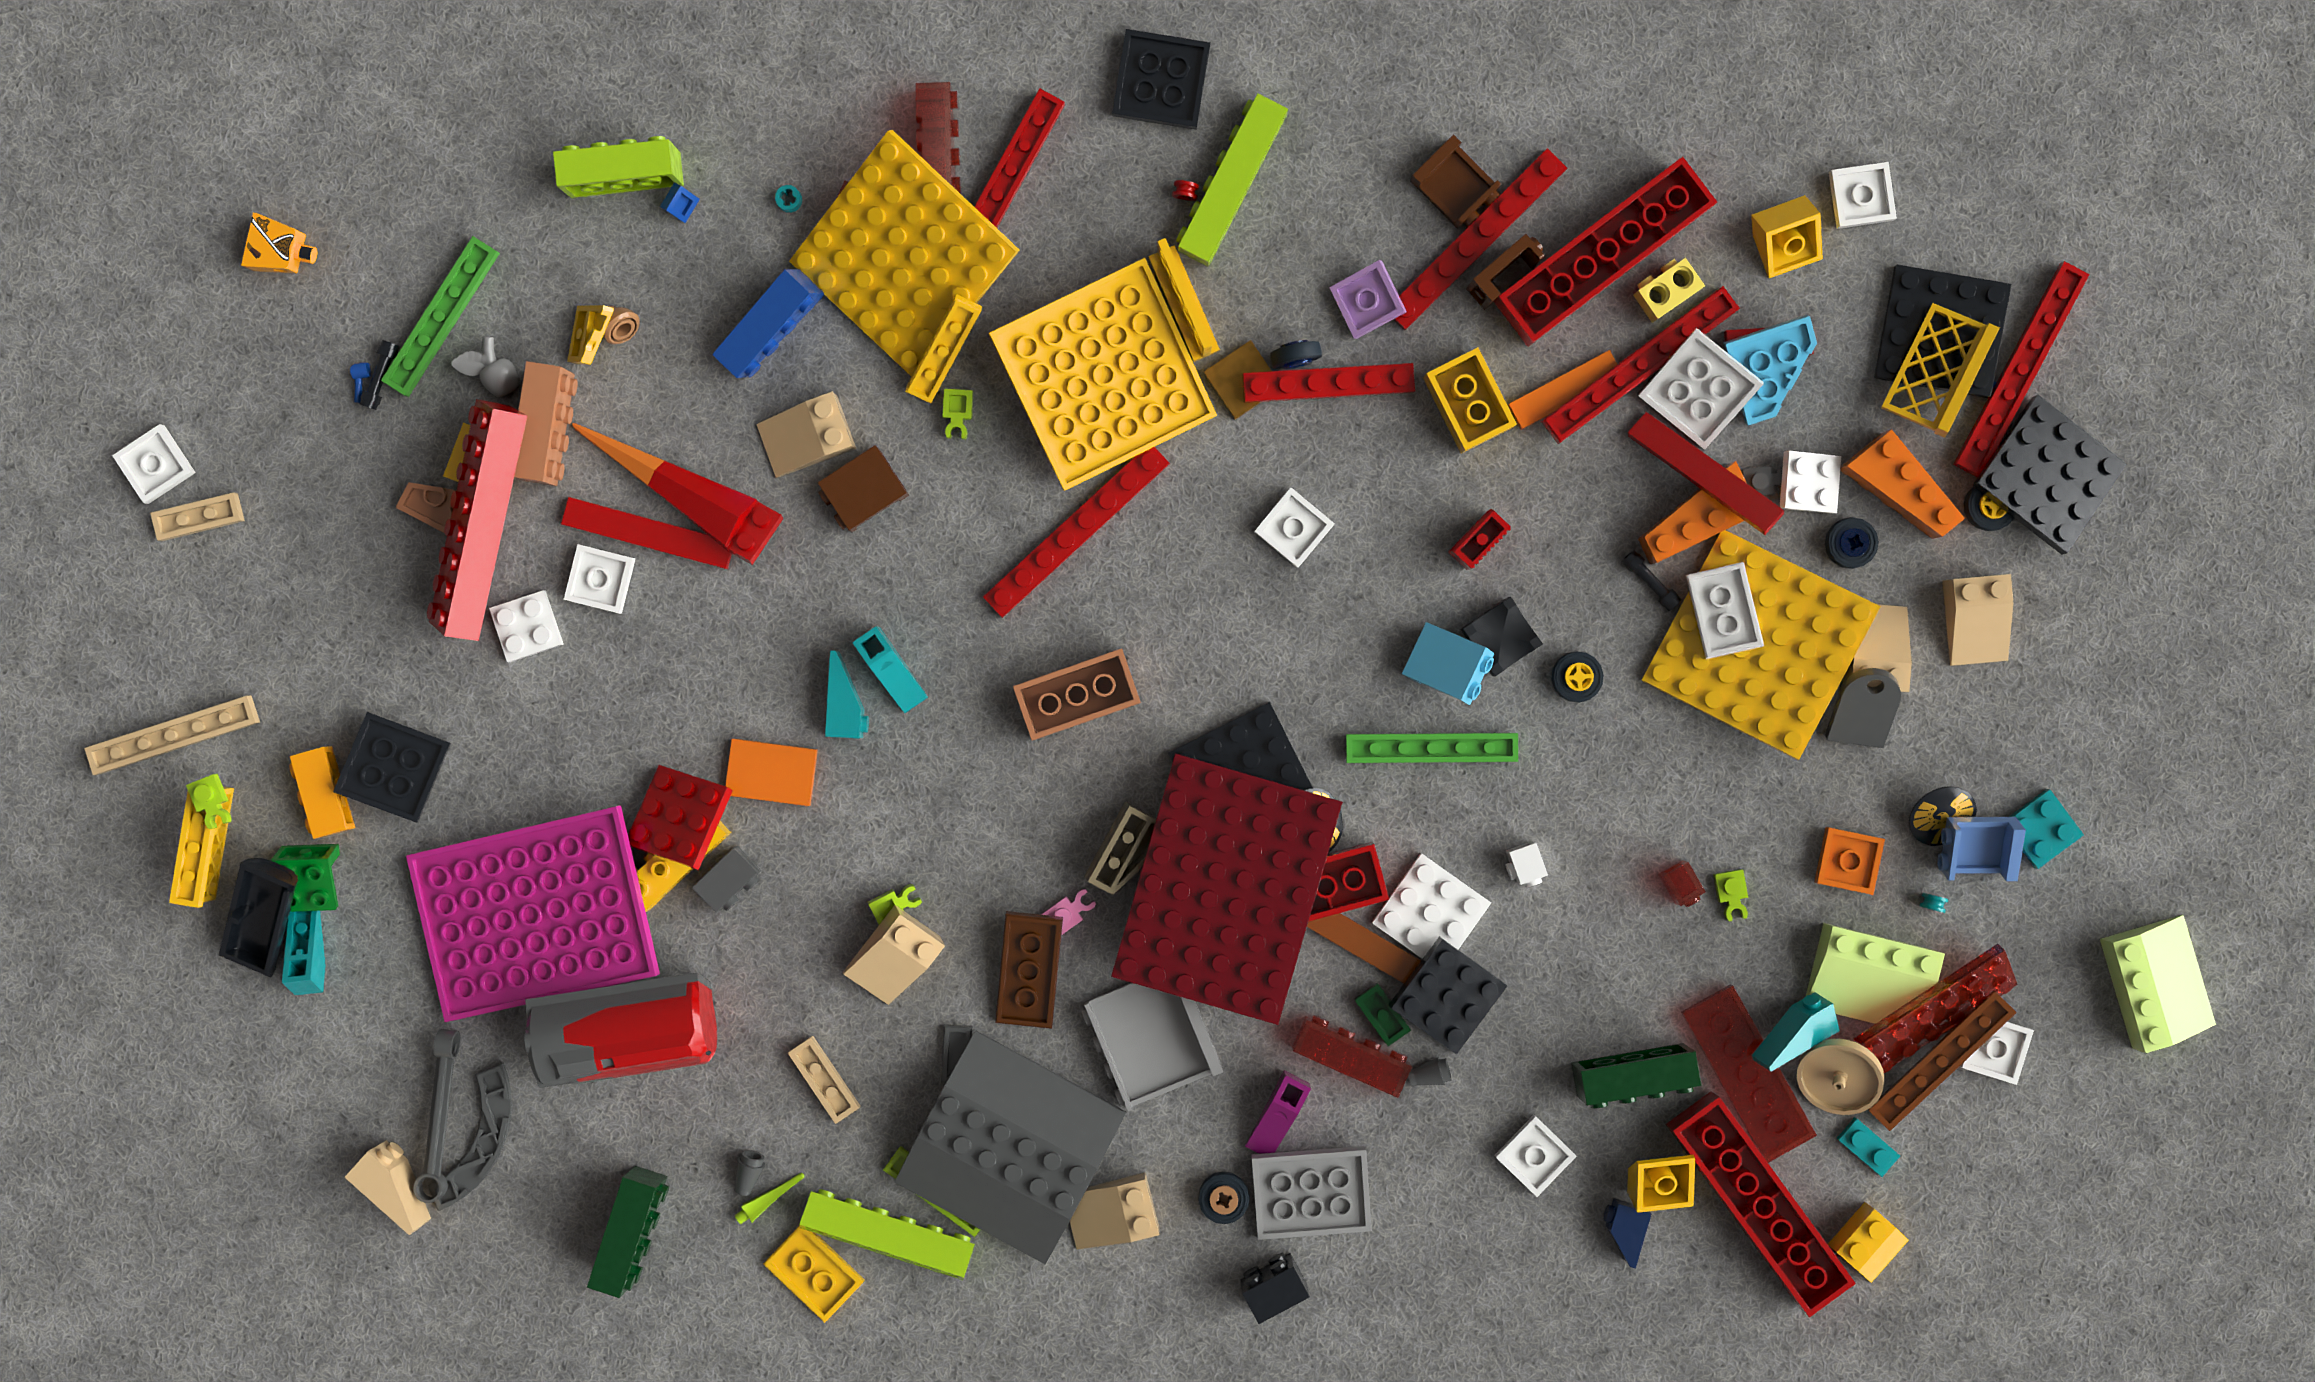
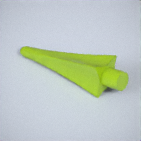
(755, 1207)

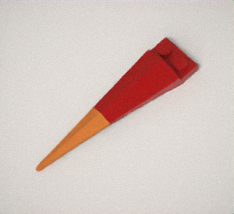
(723, 513)

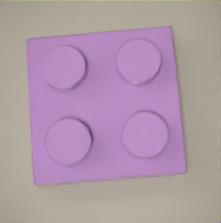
(1368, 299)

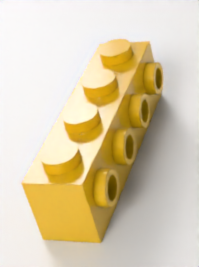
(662, 875)

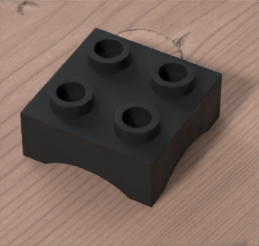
(1503, 633)

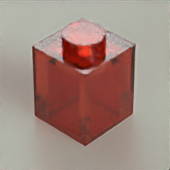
(1682, 884)

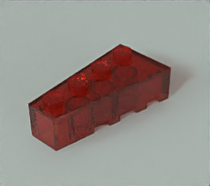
(938, 128)

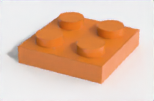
(1849, 860)

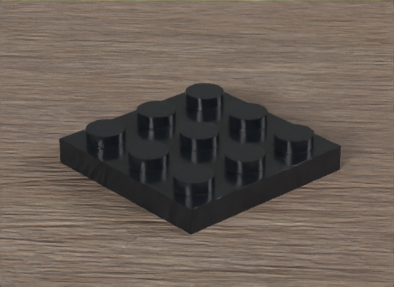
(1161, 79)
(392, 767)
(1447, 995)

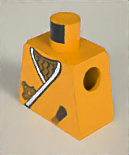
(275, 247)

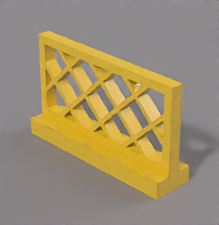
(1183, 301)
(1963, 381)
(199, 856)

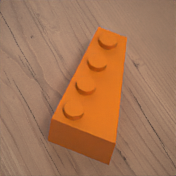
(1903, 484)
(1689, 524)

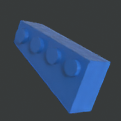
(768, 323)

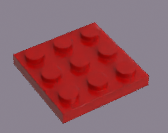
(678, 817)

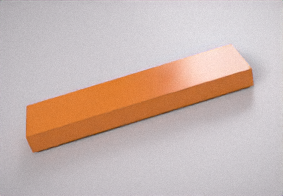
(1556, 393)

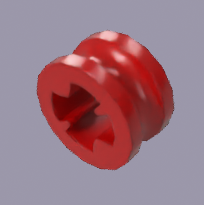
(1185, 190)

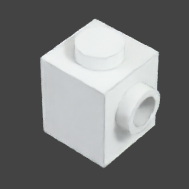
(1526, 864)

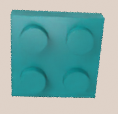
(2047, 828)

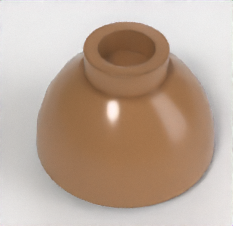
(621, 326)

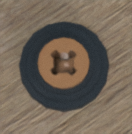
(1219, 1188)

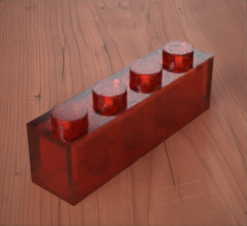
(1351, 1056)

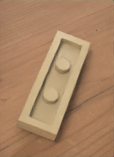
(197, 516)
(824, 1079)

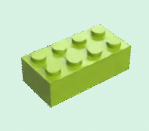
(618, 167)

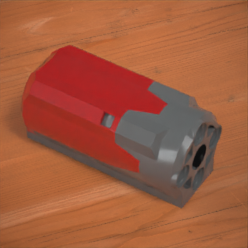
(621, 1030)

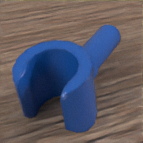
(358, 372)

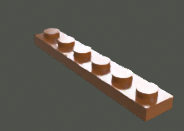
(1942, 1060)

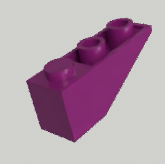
(1278, 1113)

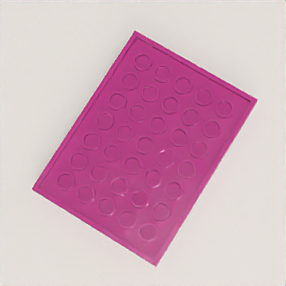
(533, 914)

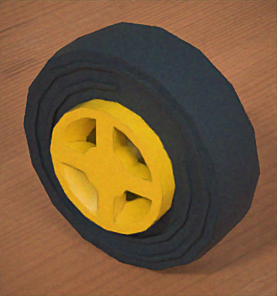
(1979, 514)
(1587, 675)

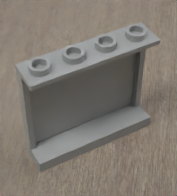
(1150, 1041)

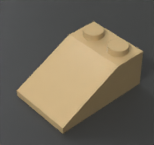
(806, 434)
(1978, 618)
(1886, 647)
(894, 955)
(389, 1183)
(1115, 1213)

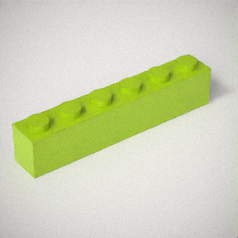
(1232, 180)
(886, 1234)

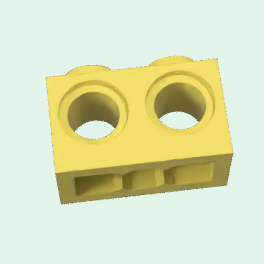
(1670, 293)

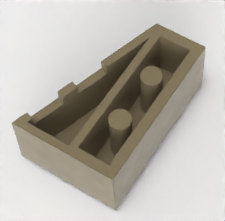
(1122, 849)

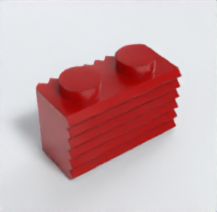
(1479, 540)

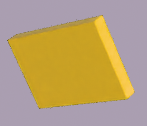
(814, 1272)

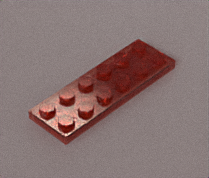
(1938, 1008)
(1758, 1095)

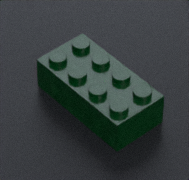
(1636, 1075)
(627, 1232)

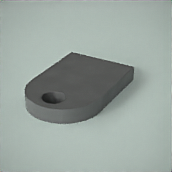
(1864, 712)

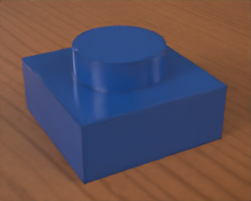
(679, 202)

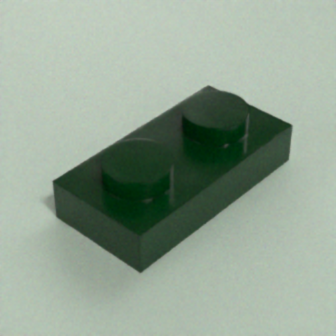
(1384, 1019)

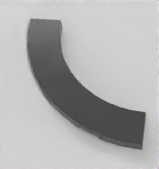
(489, 1139)

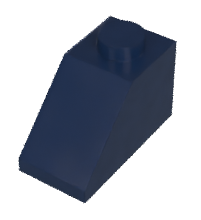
(1627, 1229)

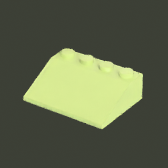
(1869, 973)
(2158, 984)

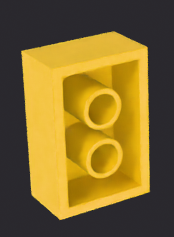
(1469, 400)

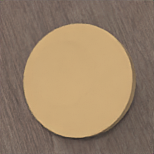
(1840, 1077)

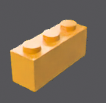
(316, 779)

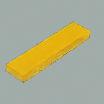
(943, 348)

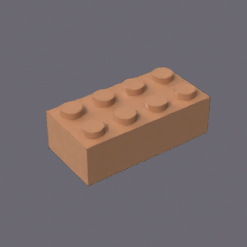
(546, 403)
(1076, 694)

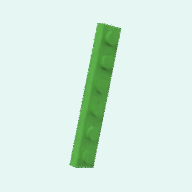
(440, 316)
(1432, 747)

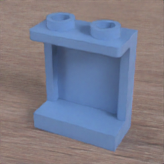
(1982, 846)

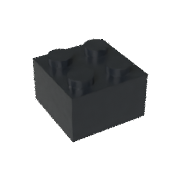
(1274, 1287)

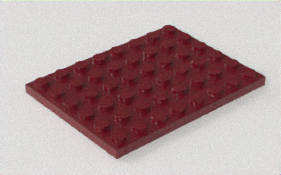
(1226, 889)

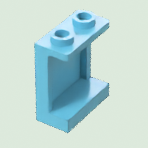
(1448, 663)

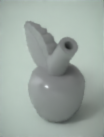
(496, 376)

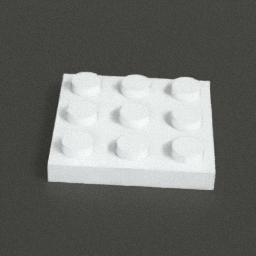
(1700, 388)
(1428, 906)

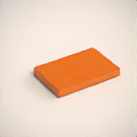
(771, 772)

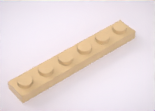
(172, 735)

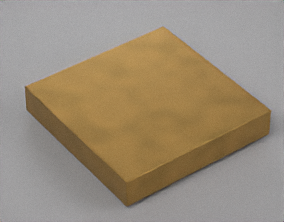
(1227, 377)

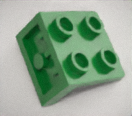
(314, 872)

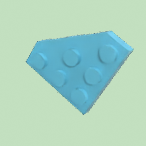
(1776, 359)

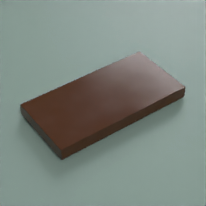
(1029, 969)

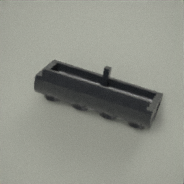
(258, 914)

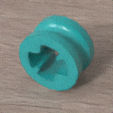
(781, 203)
(1934, 902)

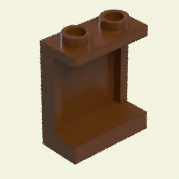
(1455, 183)
(1481, 287)
(862, 489)

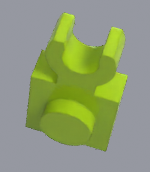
(957, 407)
(208, 796)
(1731, 888)
(884, 903)

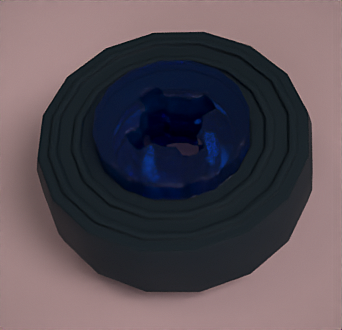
(1296, 354)
(1840, 541)

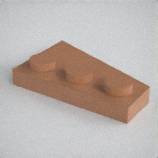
(427, 504)

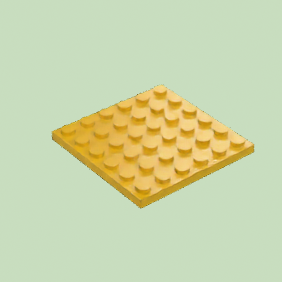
(901, 250)
(1103, 374)
(1774, 689)

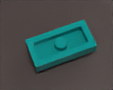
(1868, 1147)

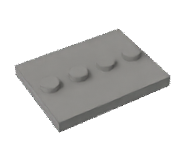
(1311, 1192)

